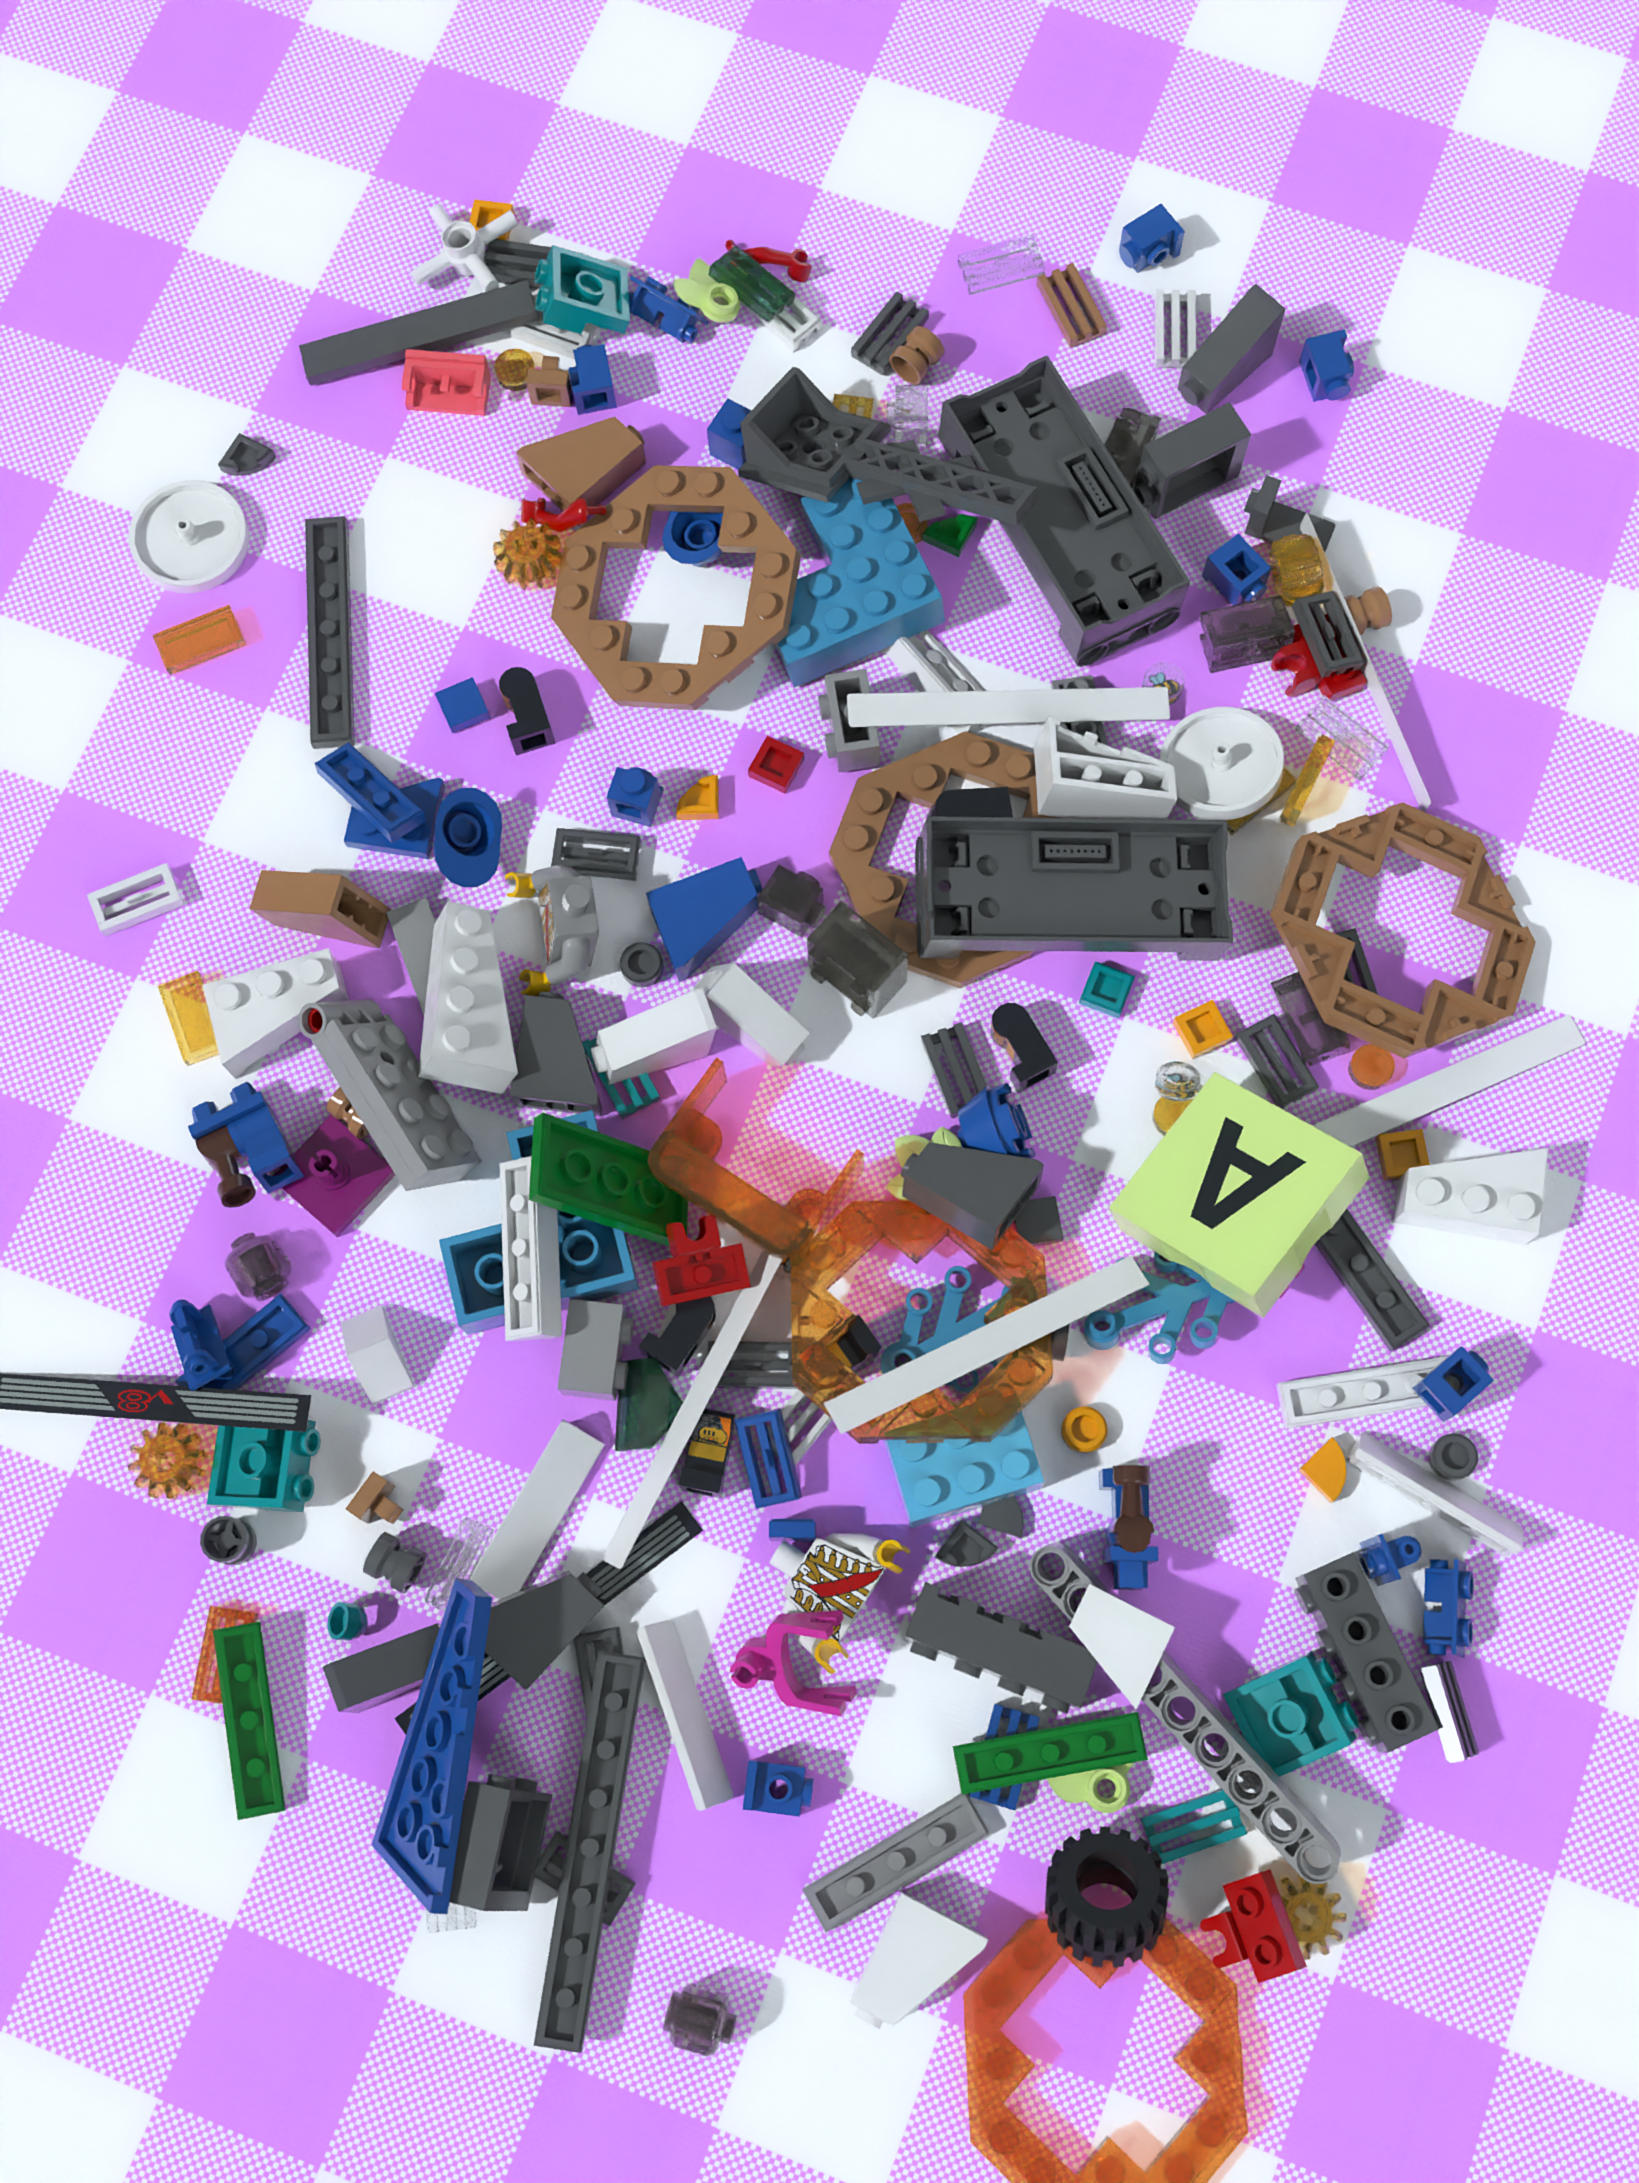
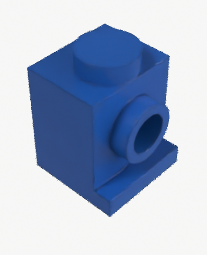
(1150, 239)
(1327, 366)
(592, 380)
(1235, 561)
(634, 789)
(1472, 1377)
(757, 1788)

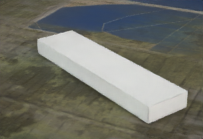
(1355, 1393)

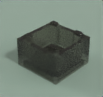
(856, 960)

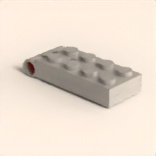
(383, 1085)

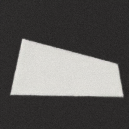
(1121, 1640)

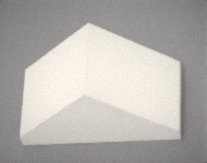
(375, 1355)

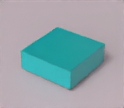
(1106, 989)

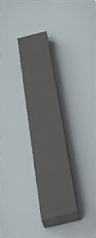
(589, 1853)

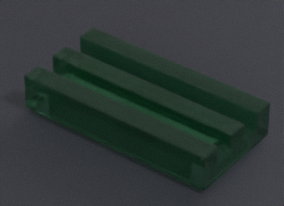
(748, 286)

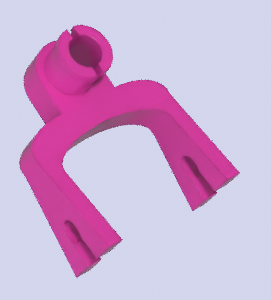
(770, 1661)

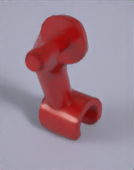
(796, 261)
(572, 516)

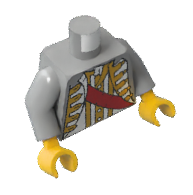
(567, 923)

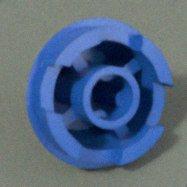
(994, 1124)

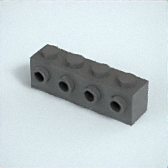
(1365, 1653)

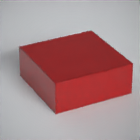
(776, 764)

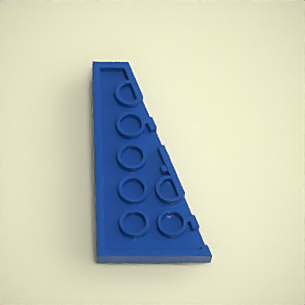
(427, 1791)

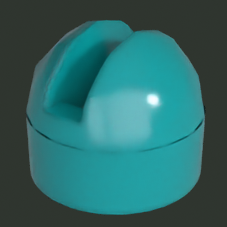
(346, 1621)

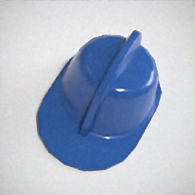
(692, 537)
(468, 837)

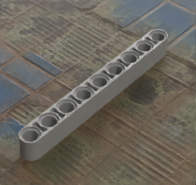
(1207, 1720)

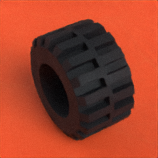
(1098, 1931)

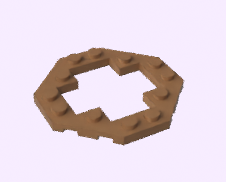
(723, 649)
(920, 780)
(1324, 956)

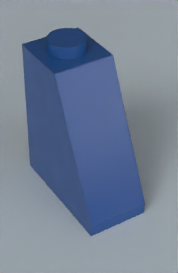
(703, 912)

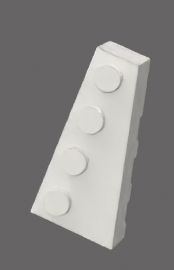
(465, 1006)

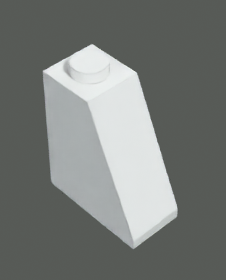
(752, 1015)
(656, 1038)
(912, 1960)

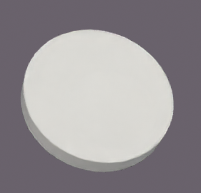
(189, 536)
(1224, 762)

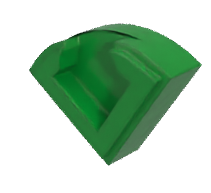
(951, 533)

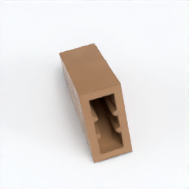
(583, 462)
(320, 906)

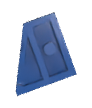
(416, 843)

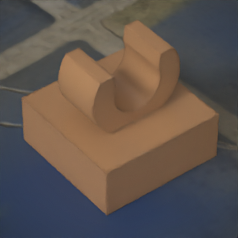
(549, 384)
(373, 1499)

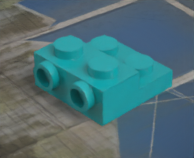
(582, 291)
(263, 1468)
(1293, 1714)

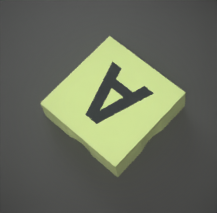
(1240, 1193)

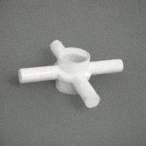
(463, 248)

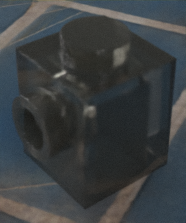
(792, 900)

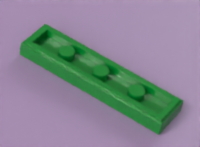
(249, 1720)
(1049, 1753)

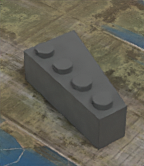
(1000, 1648)

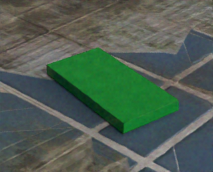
(600, 1180)

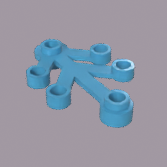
(1171, 1300)
(946, 1329)

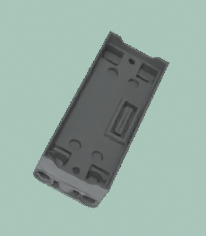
(1087, 531)
(1072, 886)

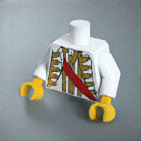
(834, 1577)

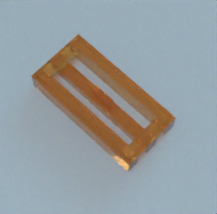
(208, 1650)

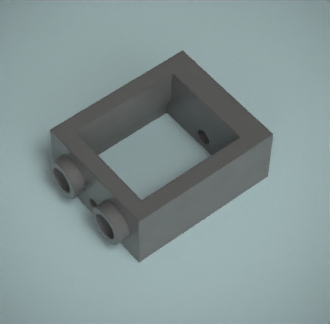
(1191, 460)
(499, 1843)

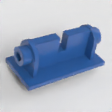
(679, 317)
(198, 1343)
(1383, 1558)
(1450, 1626)

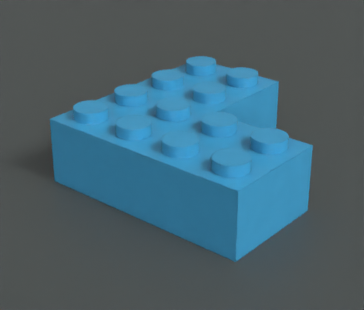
(866, 593)
(592, 1256)

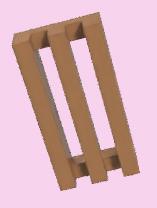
(1059, 279)

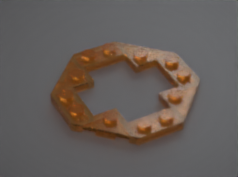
(822, 1319)
(998, 2066)

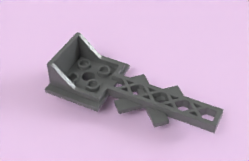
(813, 448)

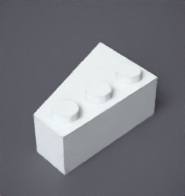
(1097, 781)
(262, 1006)
(1476, 1196)

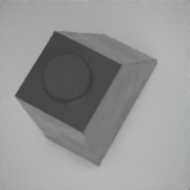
(1232, 350)
(552, 1059)
(971, 1188)
(539, 1623)
(381, 1671)

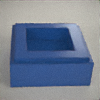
(462, 705)
(792, 1530)

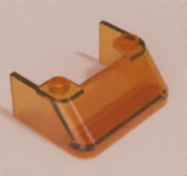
(685, 1164)

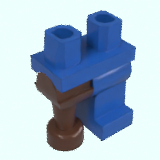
(240, 1131)
(1130, 1526)

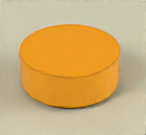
(1084, 1429)

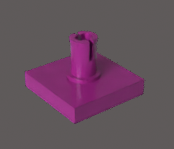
(338, 1176)

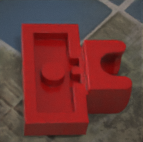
(1300, 661)
(699, 1265)
(1256, 1928)

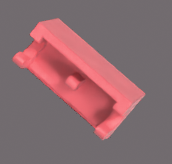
(446, 382)

